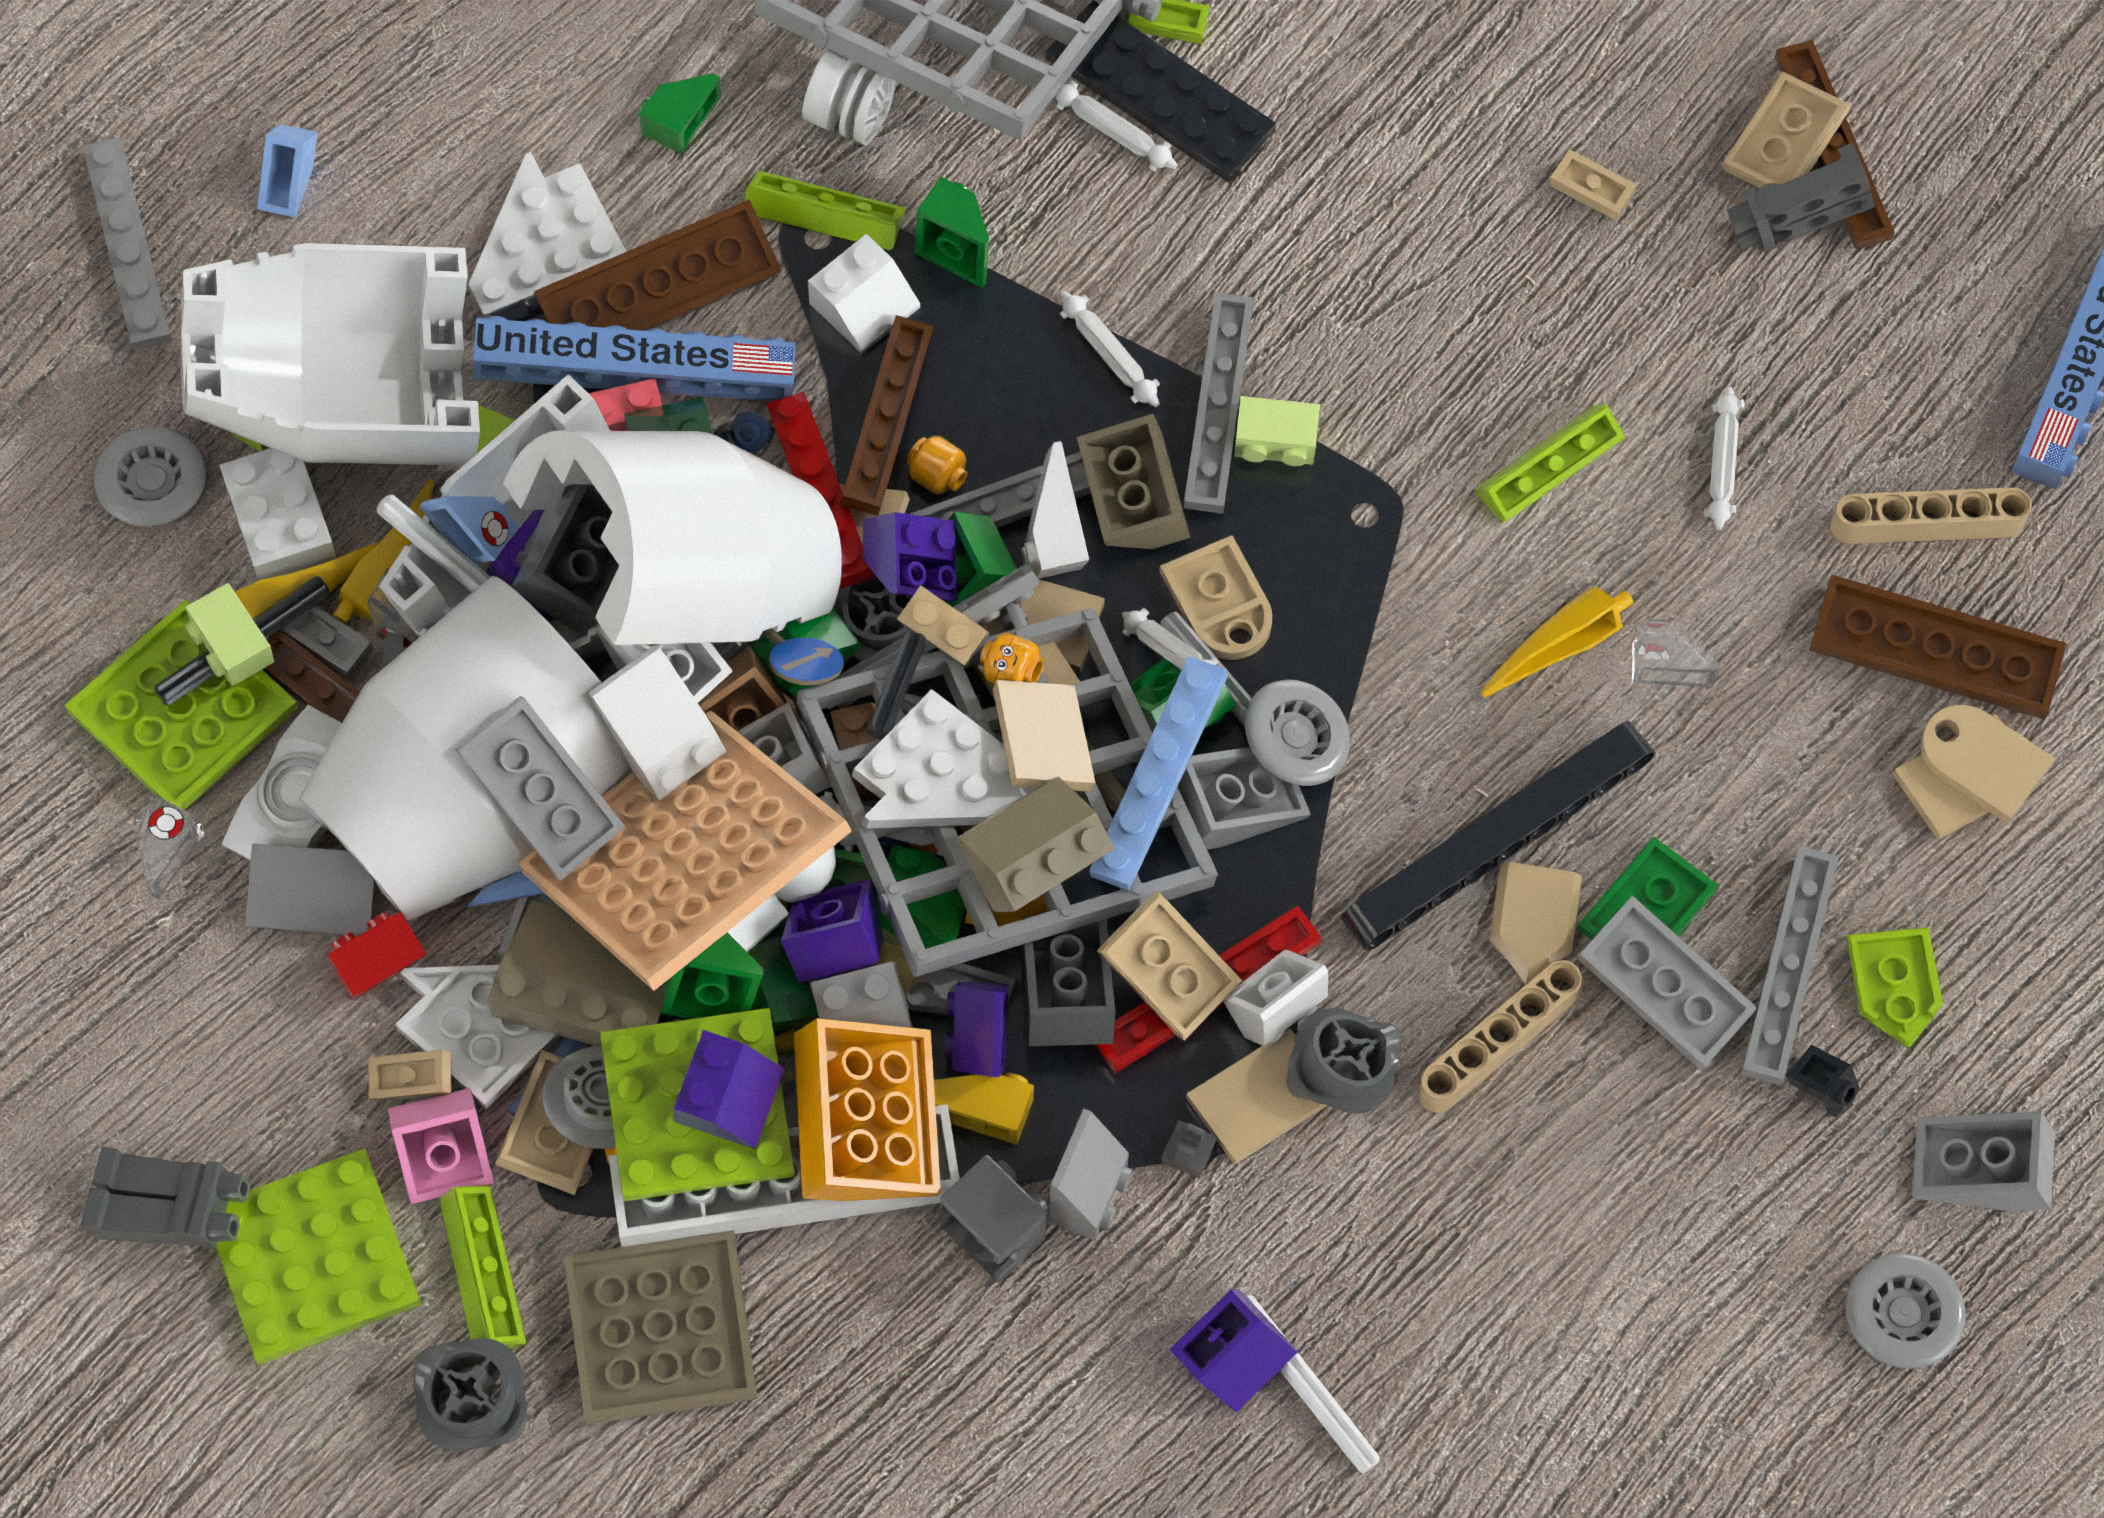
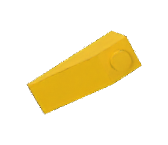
(987, 1103)

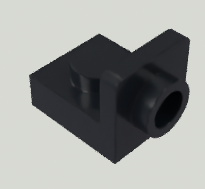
(1825, 1079)

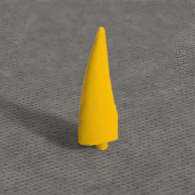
(370, 569)
(268, 591)
(1569, 631)

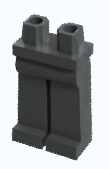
(1803, 203)
(162, 1201)

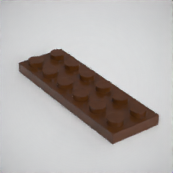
(666, 275)
(1938, 647)

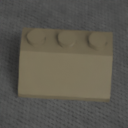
(1133, 485)
(1034, 845)

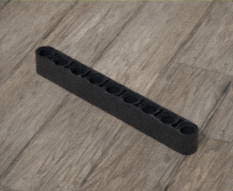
(1497, 836)

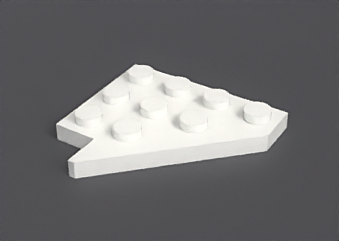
(542, 236)
(936, 771)
(456, 1018)

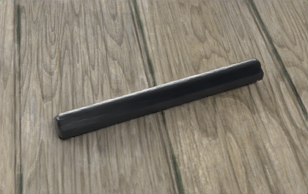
(268, 622)

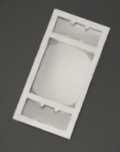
(272, 806)

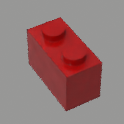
(375, 954)

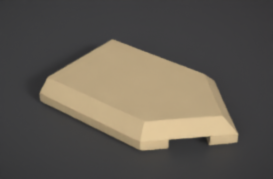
(1534, 916)

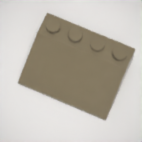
(568, 981)

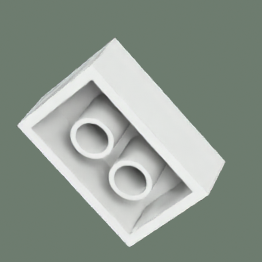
(277, 513)

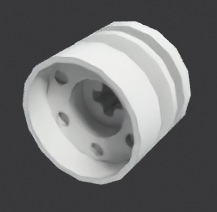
(848, 95)

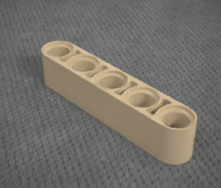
(1945, 504)
(1491, 1053)

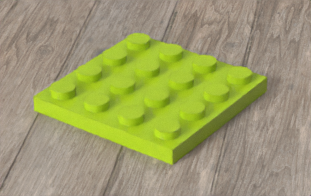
(185, 744)
(643, 1082)
(315, 1258)

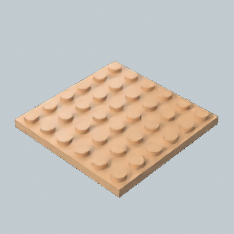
(693, 858)

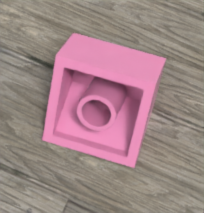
(440, 1145)

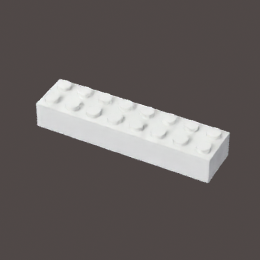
(760, 1203)

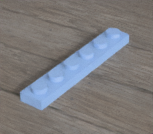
(1159, 771)

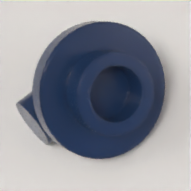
(751, 431)

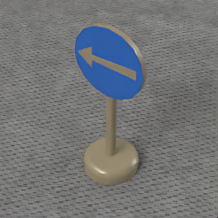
(804, 659)

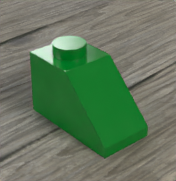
(679, 110)

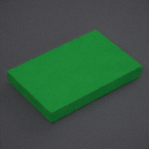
(1661, 883)

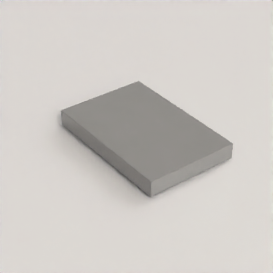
(308, 890)

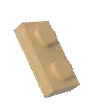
(1592, 185)
(943, 626)
(409, 1075)

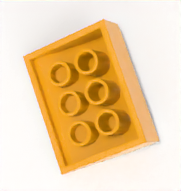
(866, 1111)

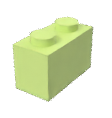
(1277, 431)
(229, 635)

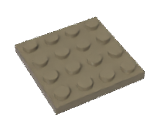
(660, 1327)

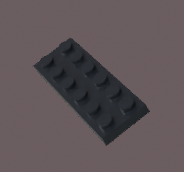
(1170, 97)

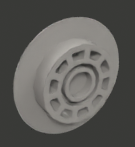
(152, 481)
(1287, 742)
(587, 1073)
(1905, 1312)

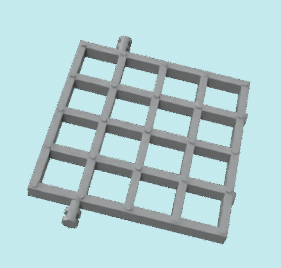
(982, 49)
(959, 875)

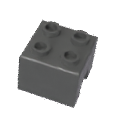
(994, 1217)

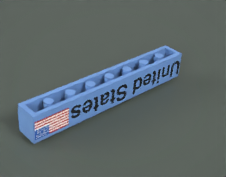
(619, 356)
(2069, 394)

